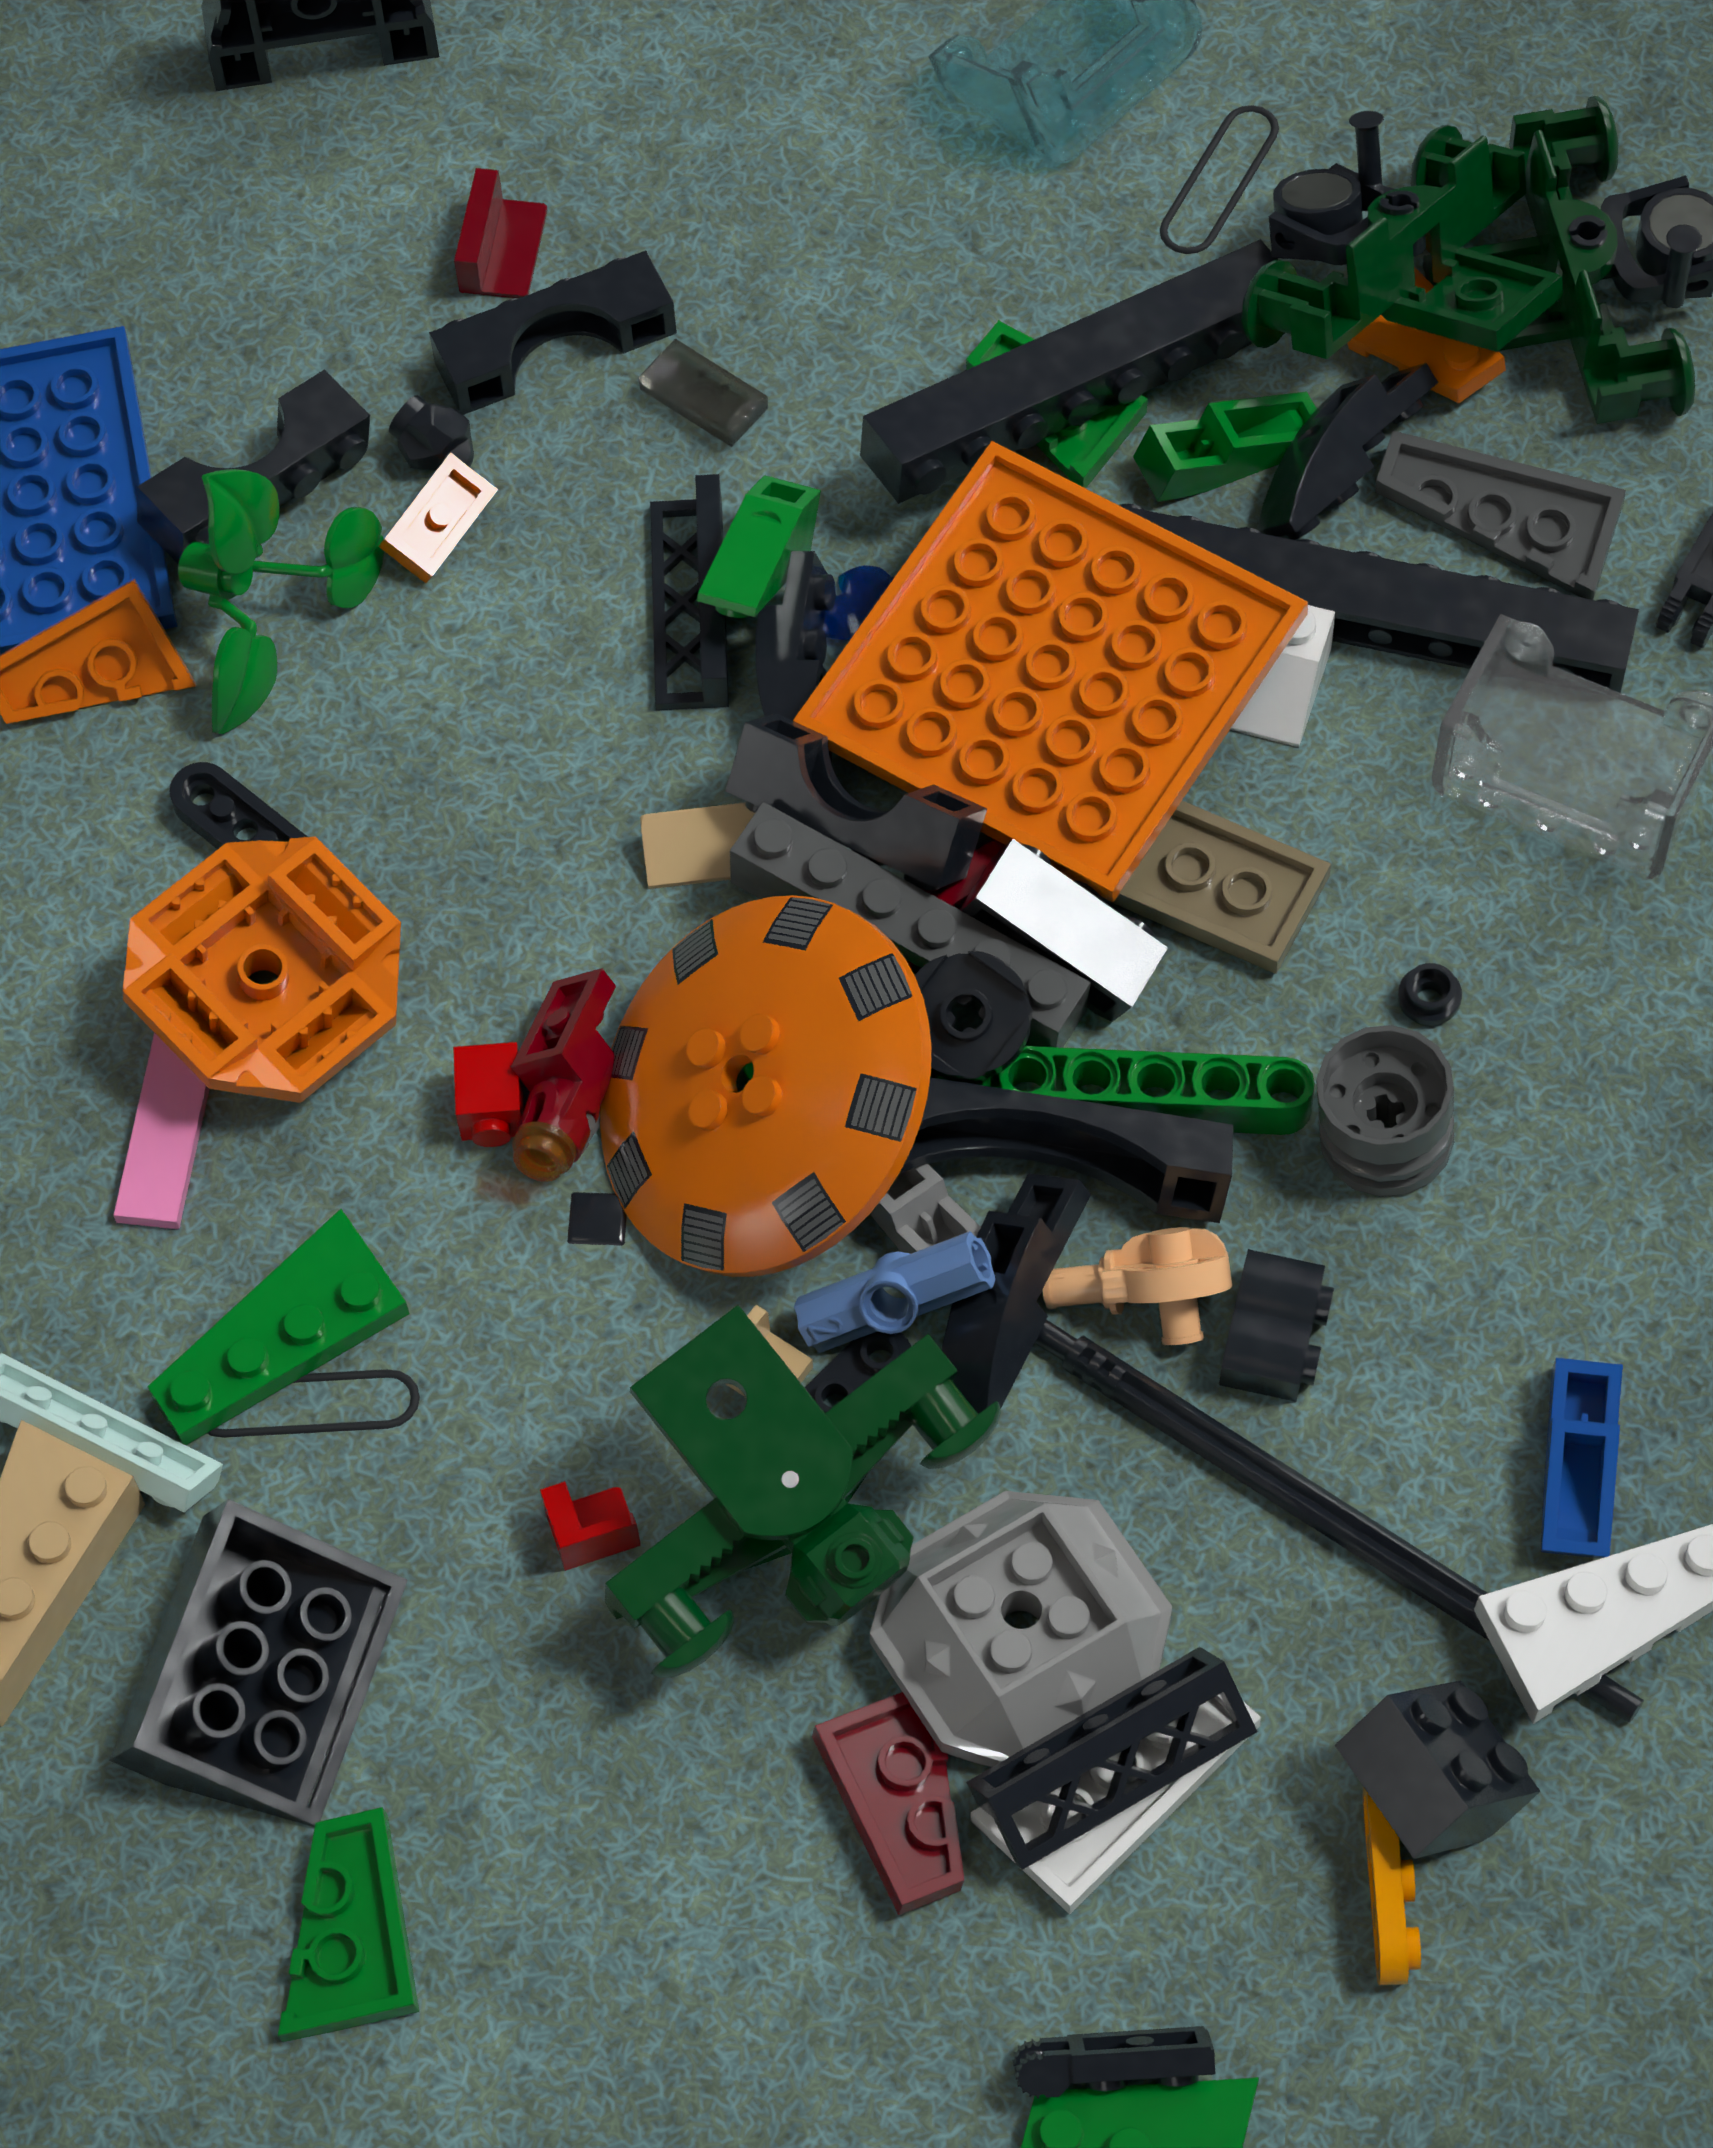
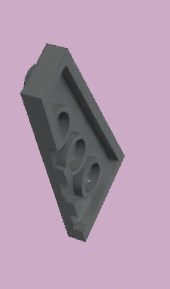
(1516, 510)

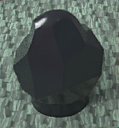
(430, 433)

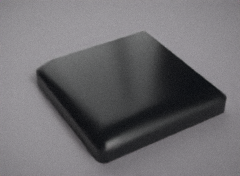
(596, 1219)

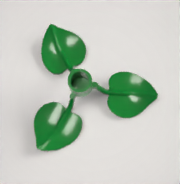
(241, 519)

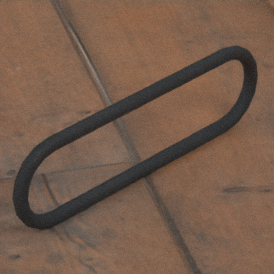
(1199, 167)
(334, 1427)

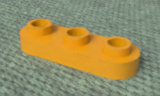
(1390, 1885)

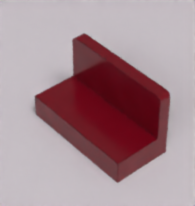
(498, 240)

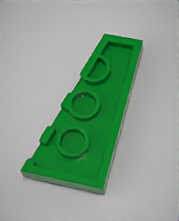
(289, 1325)

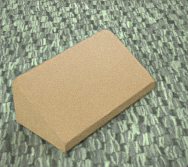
(691, 844)

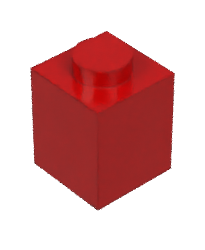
(487, 1093)

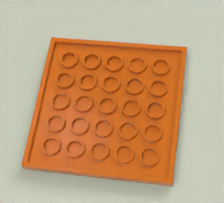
(1053, 667)

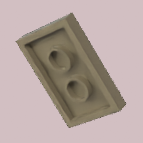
(1226, 886)

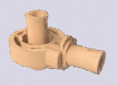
(1152, 1267)

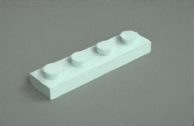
(159, 1464)

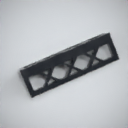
(713, 634)
(1101, 1734)

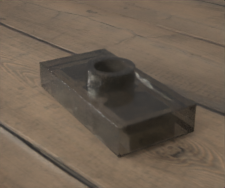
(703, 392)

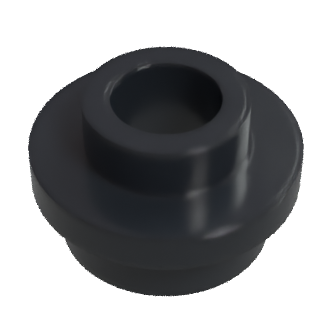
(1432, 977)

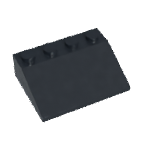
(259, 1666)

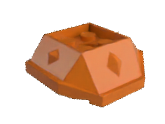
(278, 912)

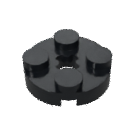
(1004, 1012)

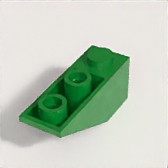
(758, 546)

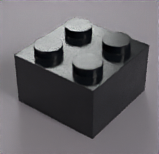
(1437, 1768)

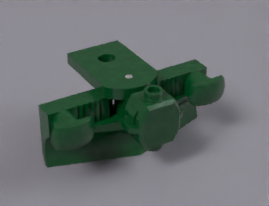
(783, 1483)

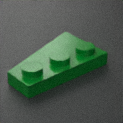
(1076, 449)
(353, 1933)
(1145, 2116)

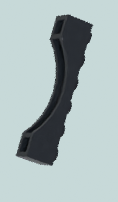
(1157, 1158)

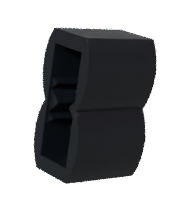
(1273, 1326)

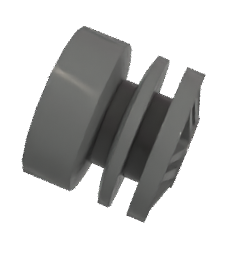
(1394, 1079)

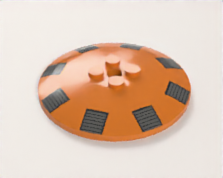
(832, 1099)

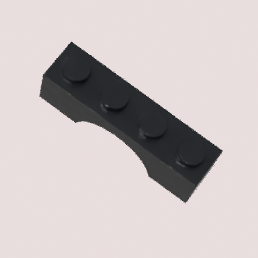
(615, 303)
(317, 434)
(789, 768)

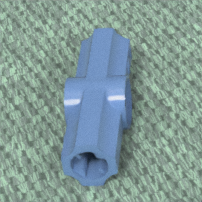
(925, 1277)

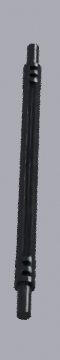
(1288, 1489)

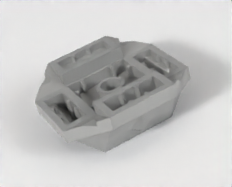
(1002, 1687)

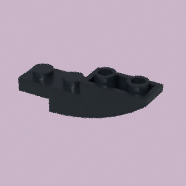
(1331, 448)
(792, 638)
(996, 1329)

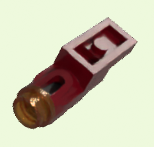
(566, 1072)

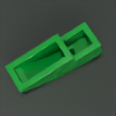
(1221, 446)

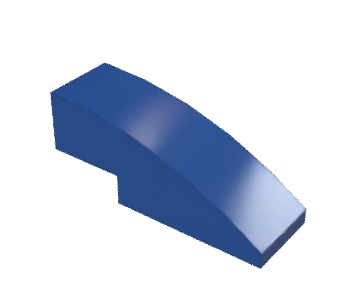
(1581, 1458)

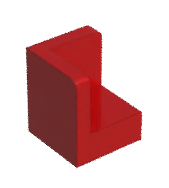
(590, 1525)

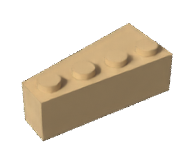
(57, 1534)

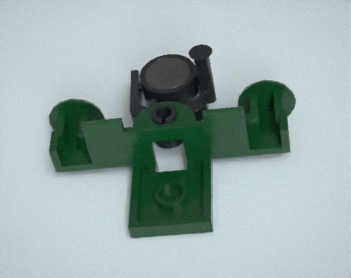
(1451, 199)
(1590, 244)

